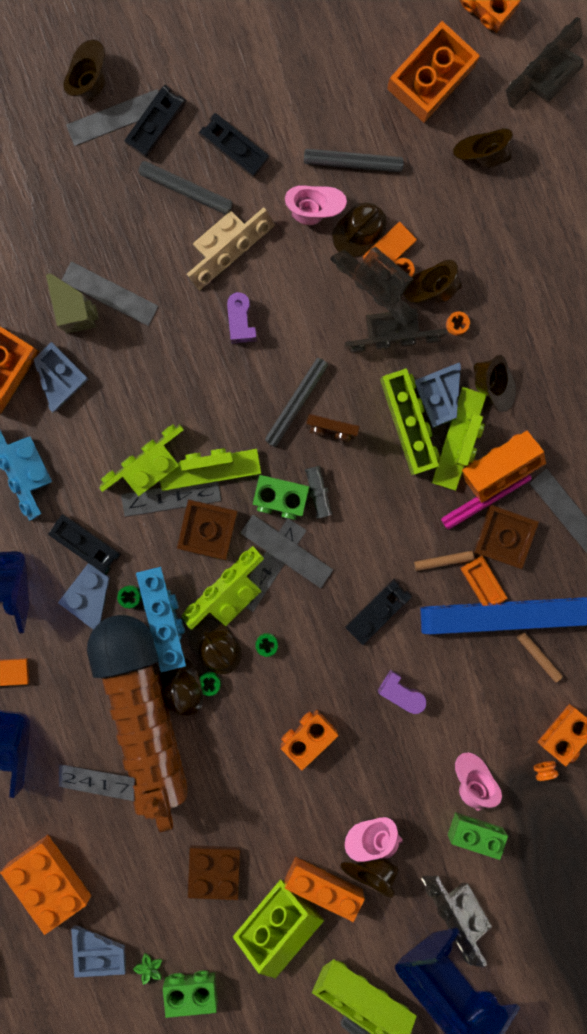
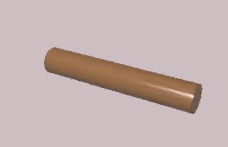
(444, 561)
(539, 657)

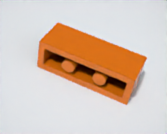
(504, 466)
(324, 889)

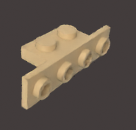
(225, 243)

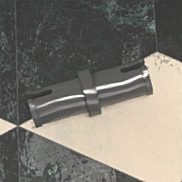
(318, 491)

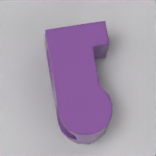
(238, 309)
(408, 699)

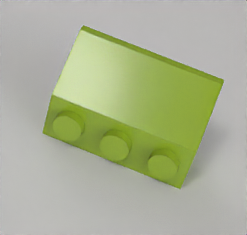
(277, 930)

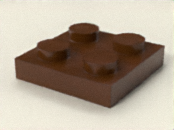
(341, 430)
(207, 529)
(505, 536)
(213, 872)

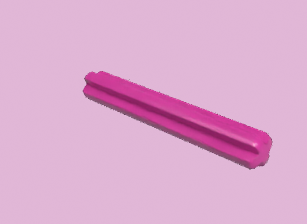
(474, 505)

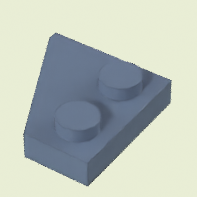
(58, 376)
(440, 394)
(87, 596)
(96, 954)

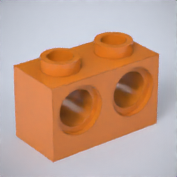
(487, 16)
(563, 731)
(314, 743)

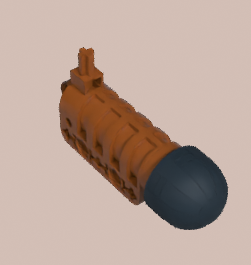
(123, 656)

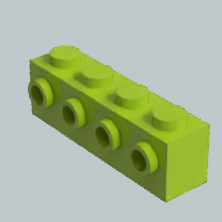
(409, 422)
(362, 1001)

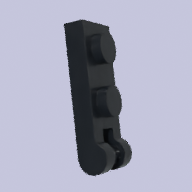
(154, 121)
(234, 145)
(83, 543)
(377, 612)

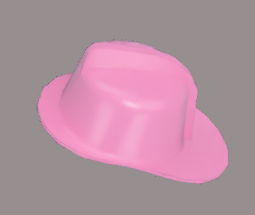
(313, 204)
(477, 784)
(372, 840)

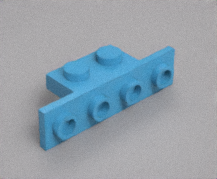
(24, 472)
(162, 618)

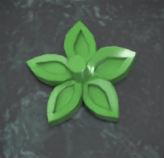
(148, 969)

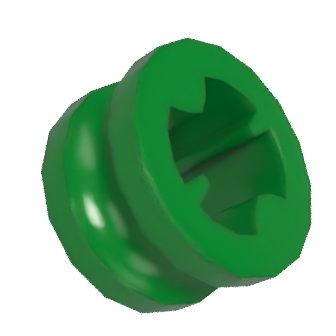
(130, 604)
(271, 638)
(217, 683)

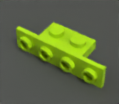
(460, 439)
(148, 467)
(212, 468)
(228, 594)

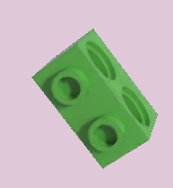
(282, 490)
(477, 836)
(192, 1001)

